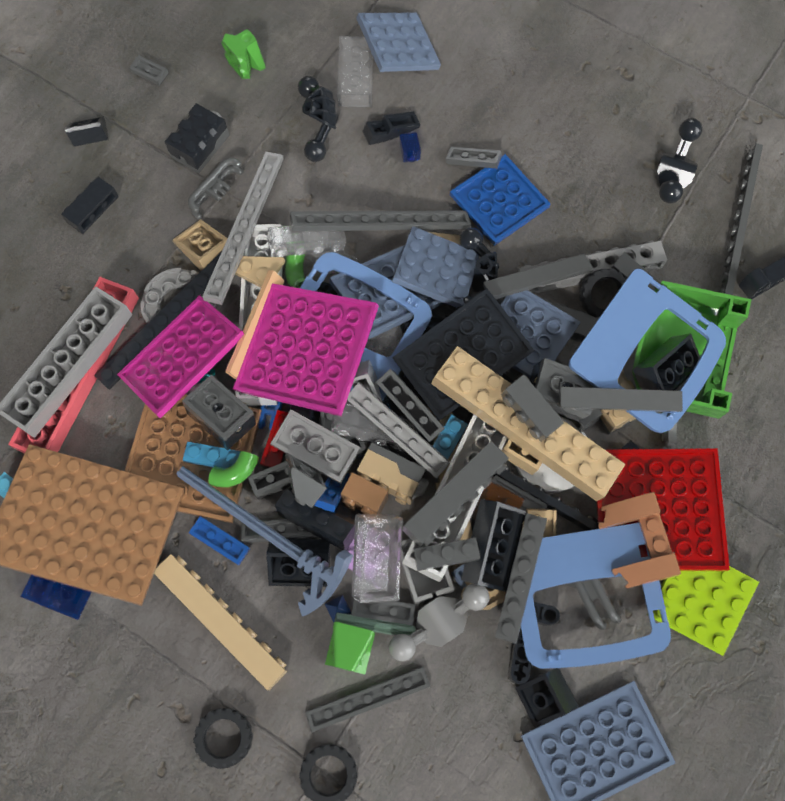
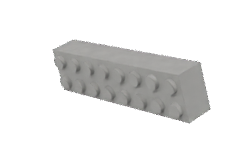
(64, 361)

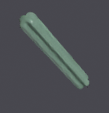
(375, 625)

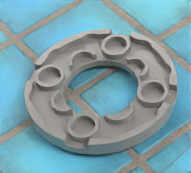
(160, 286)

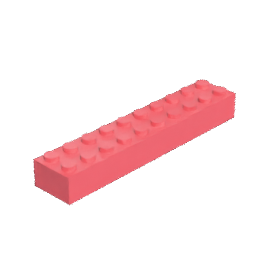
(59, 425)

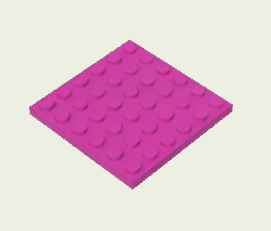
(306, 348)

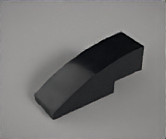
(390, 127)

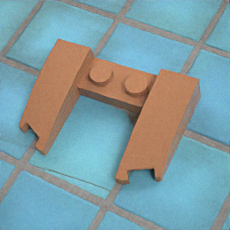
(662, 560)

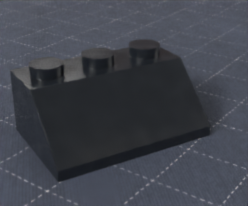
(283, 568)

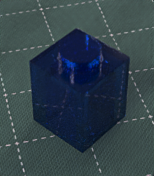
(410, 147)

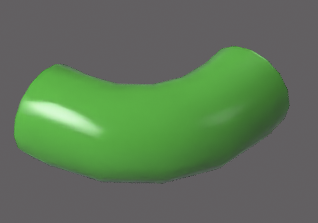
(294, 270)
(235, 473)

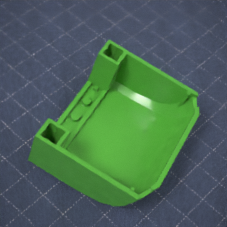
(719, 308)

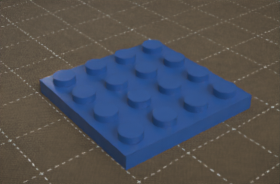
(500, 200)

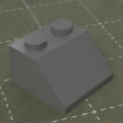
(305, 481)

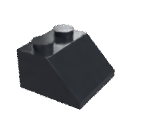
(546, 697)

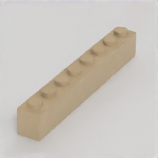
(220, 621)

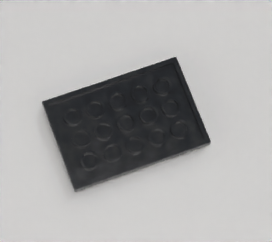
(477, 328)

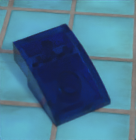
(56, 596)

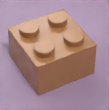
(364, 495)

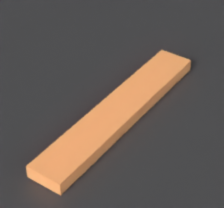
(241, 348)

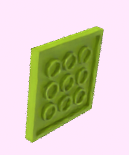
(707, 605)

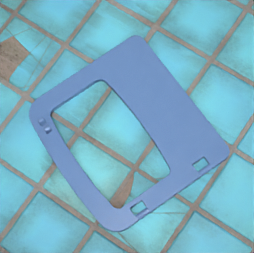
(405, 298)
(623, 325)
(590, 557)

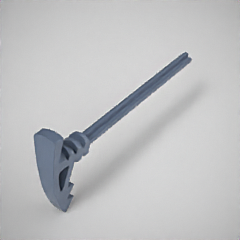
(320, 570)

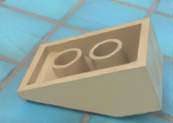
(200, 243)

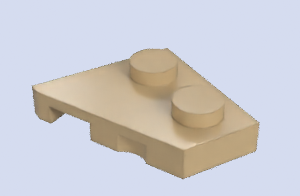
(256, 268)

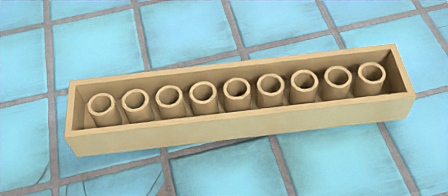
(563, 451)

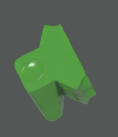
(243, 53)
(350, 647)

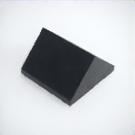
(87, 131)

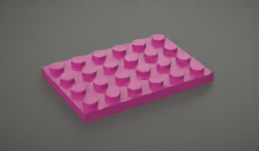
(180, 356)

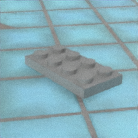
(315, 446)

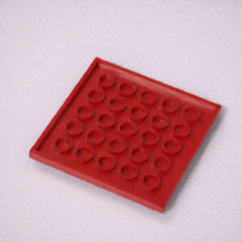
(688, 497)

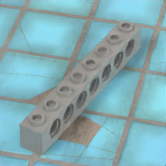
(652, 250)

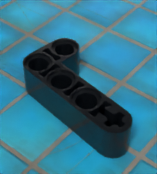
(762, 280)
(525, 670)

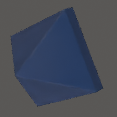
(337, 605)

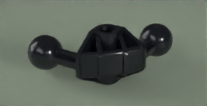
(320, 106)
(675, 169)
(486, 266)

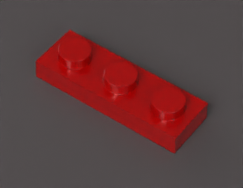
(272, 455)

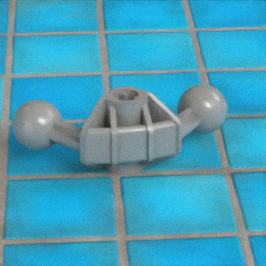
(439, 622)

